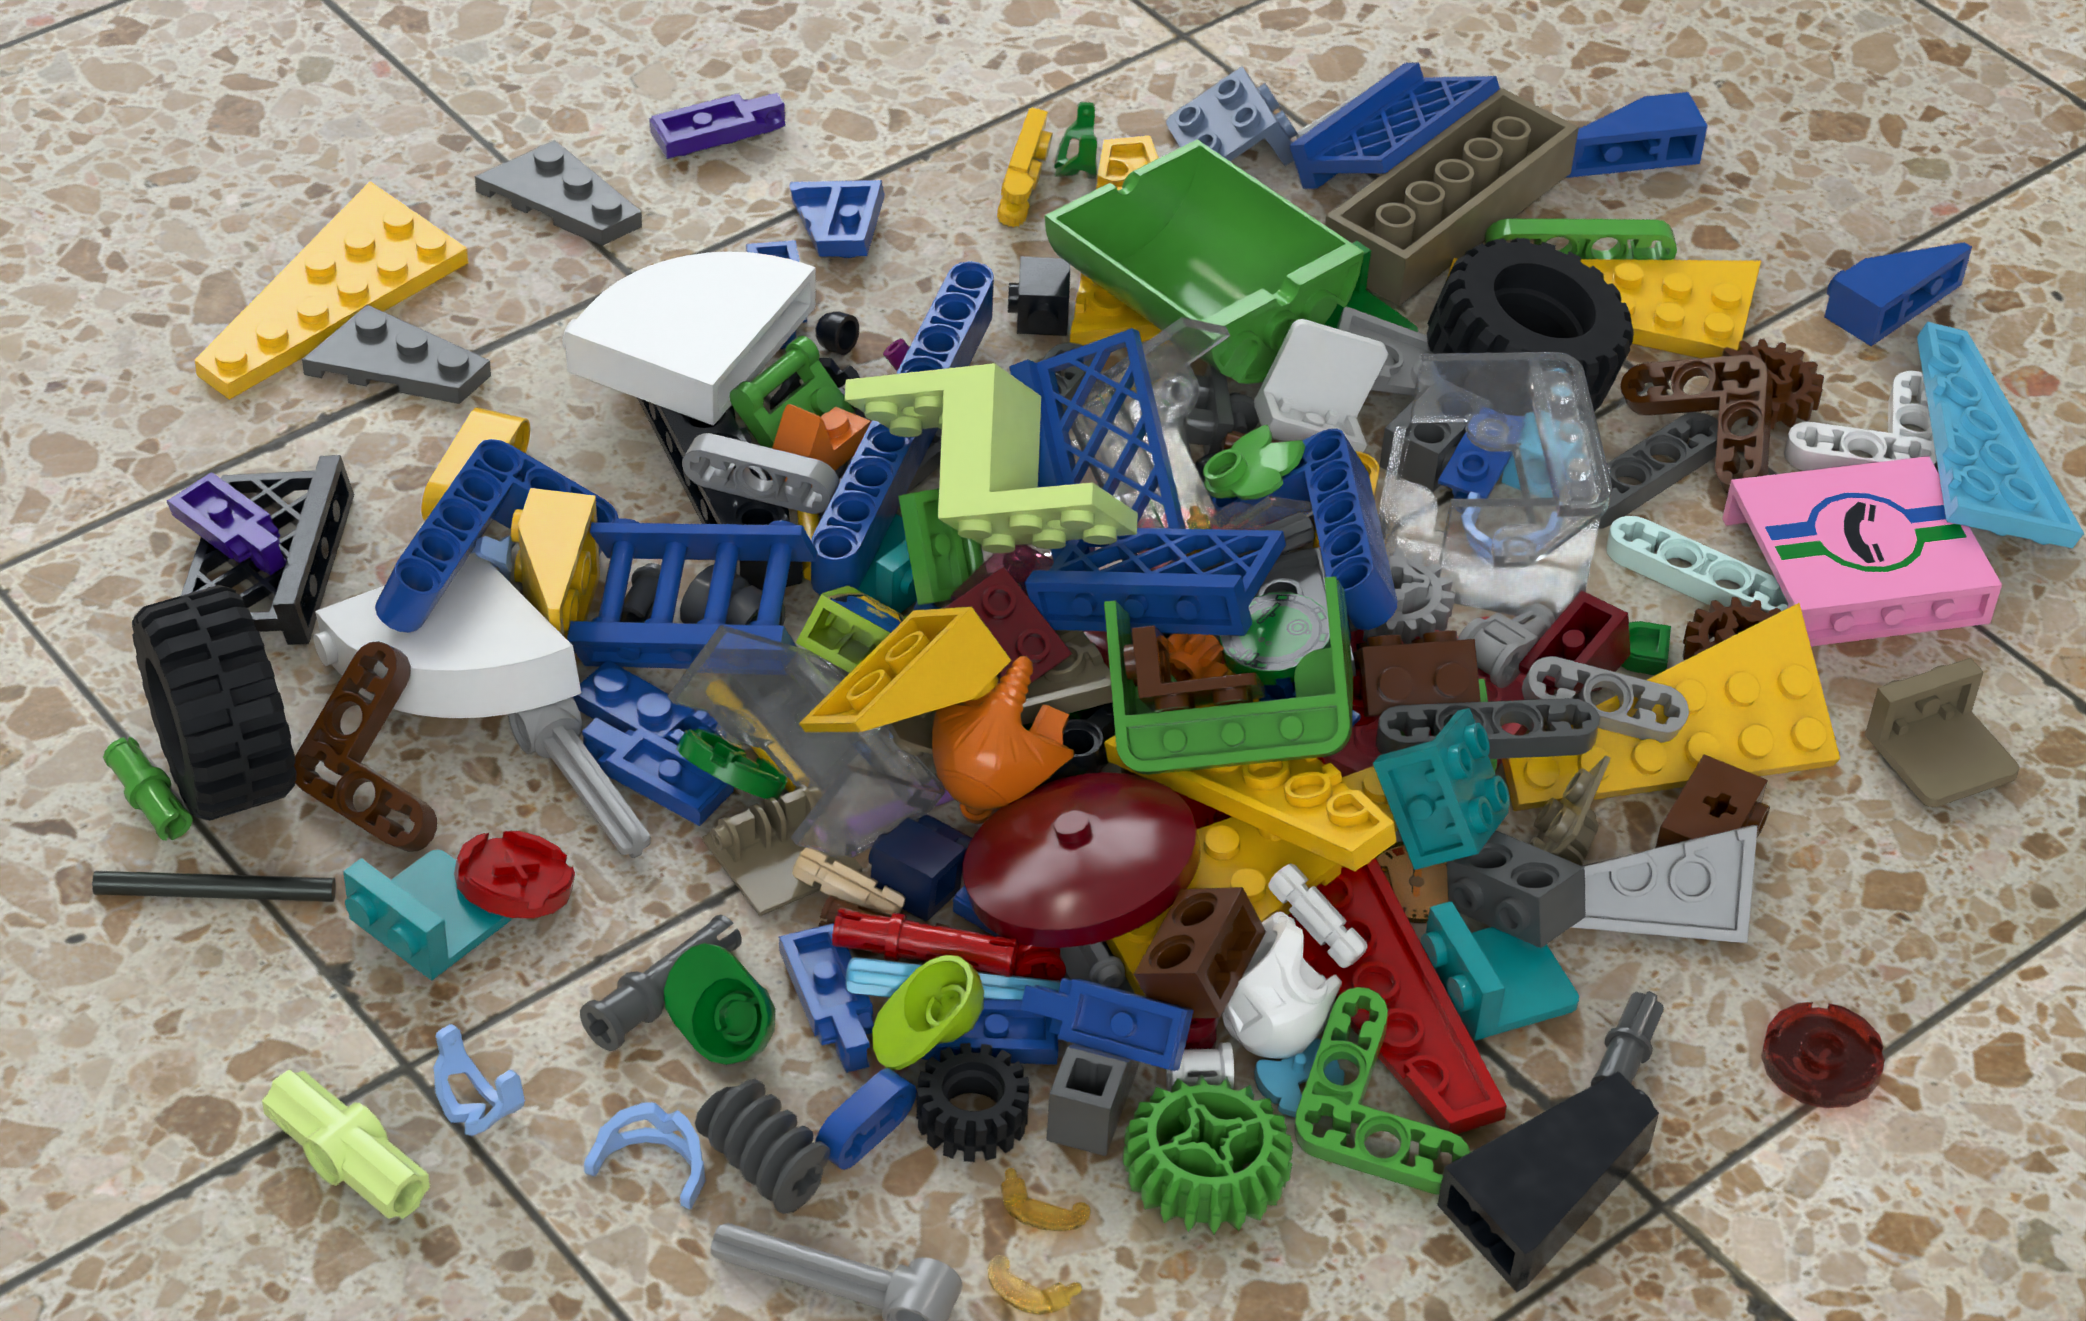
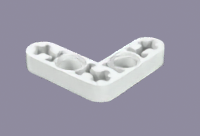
(1812, 443)

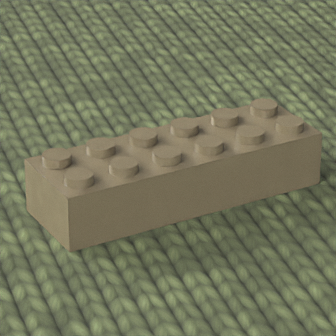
(1454, 190)

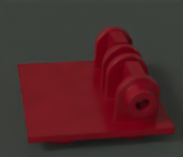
(1015, 623)

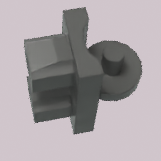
(1218, 412)

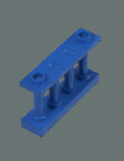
(658, 639)

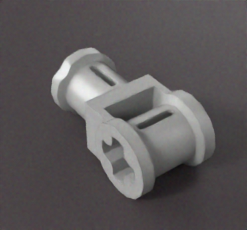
(1505, 642)

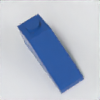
(1642, 136)
(1893, 289)

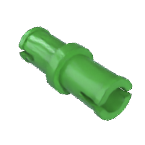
(147, 788)

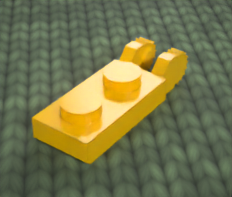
(1024, 168)

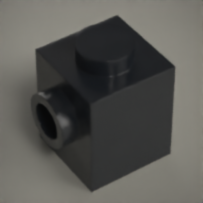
(1041, 296)

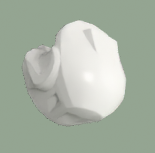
(1280, 997)

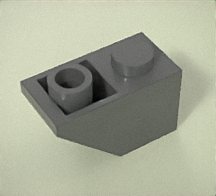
(1088, 1098)

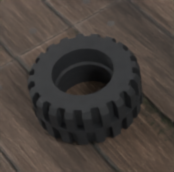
(1533, 301)
(214, 702)

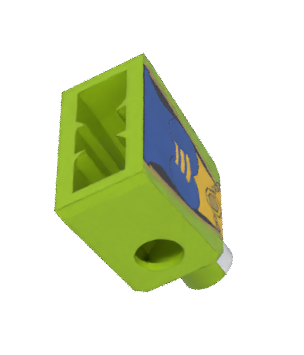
(852, 628)

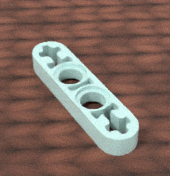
(1693, 581)

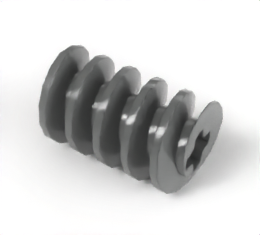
(764, 1143)

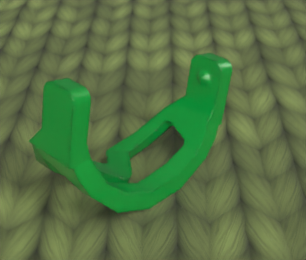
(1083, 131)

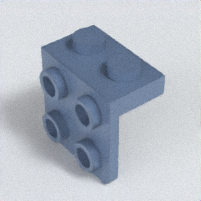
(1234, 118)

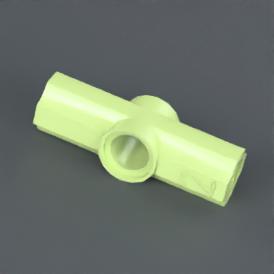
(346, 1144)

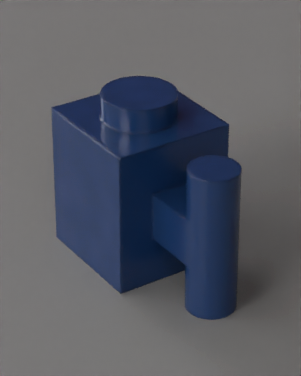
(921, 863)

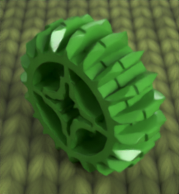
(1211, 1138)

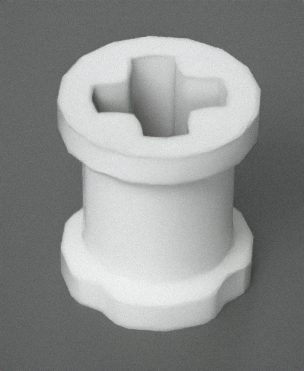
(1211, 1063)

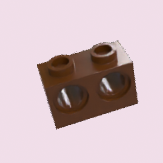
(1201, 950)

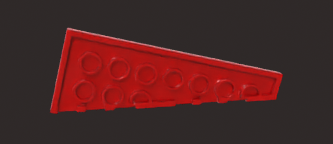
(1424, 1034)

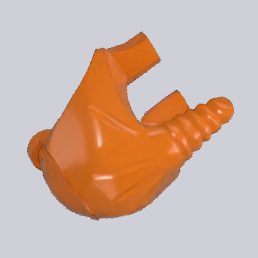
(987, 753)

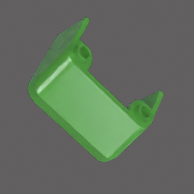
(1244, 733)

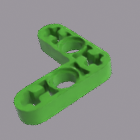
(1345, 1104)

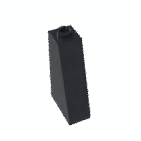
(1547, 1176)

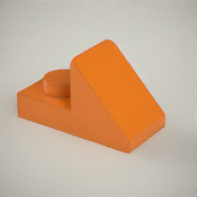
(824, 437)

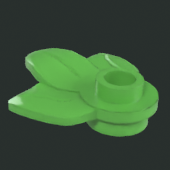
(1252, 466)

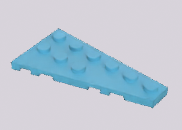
(1982, 452)

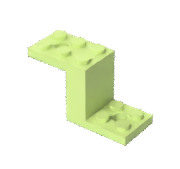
(991, 458)

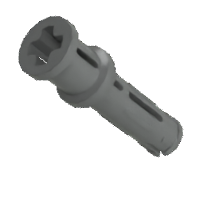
(641, 995)

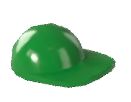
(719, 1005)

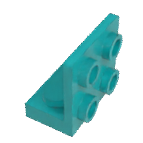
(1445, 793)

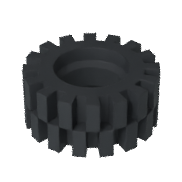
(972, 1129)

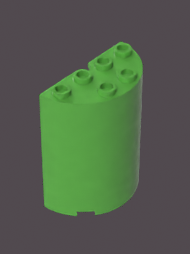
(1210, 248)

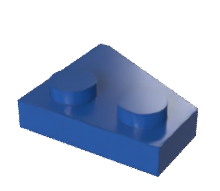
(839, 214)

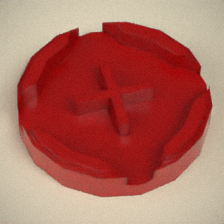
(514, 875)

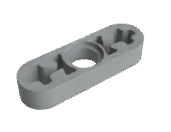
(712, 463)
(1641, 725)

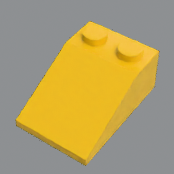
(557, 554)
(918, 668)

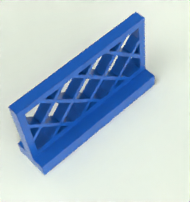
(1386, 123)
(1056, 453)
(1172, 597)

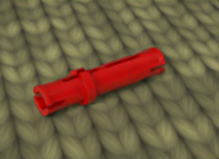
(913, 940)

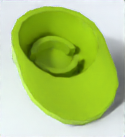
(928, 1009)

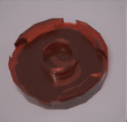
(1823, 1055)

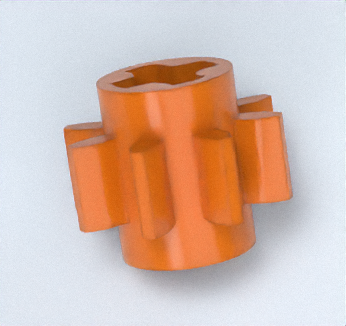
(1195, 656)

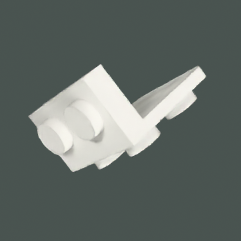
(1319, 383)

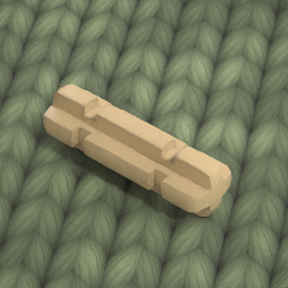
(845, 882)

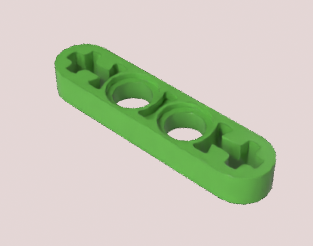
(1585, 232)

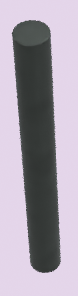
(213, 886)

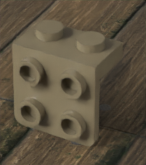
(1934, 737)

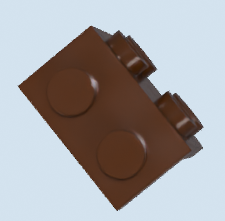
(1149, 667)
(1423, 672)

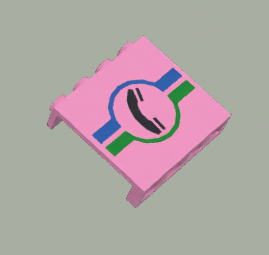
(1867, 550)

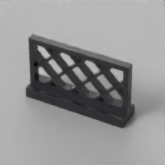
(309, 549)

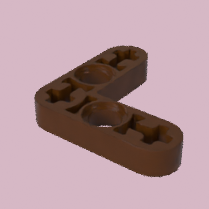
(1731, 402)
(345, 752)

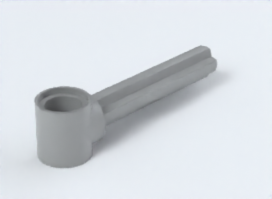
(555, 734)
(912, 1293)

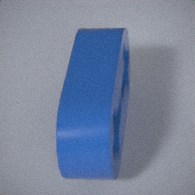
(867, 1117)

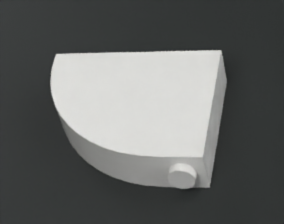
(691, 328)
(472, 657)

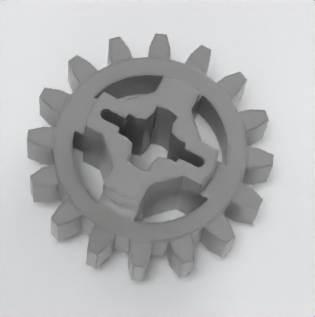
(1422, 599)

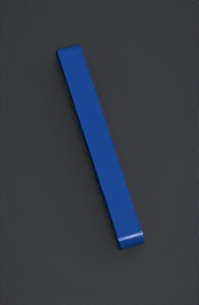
(886, 462)

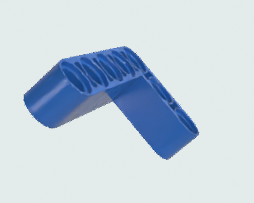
(485, 490)
(1345, 524)

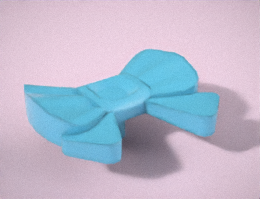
(1282, 1078)

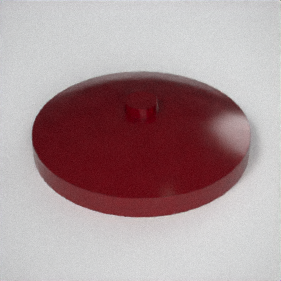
(1081, 860)

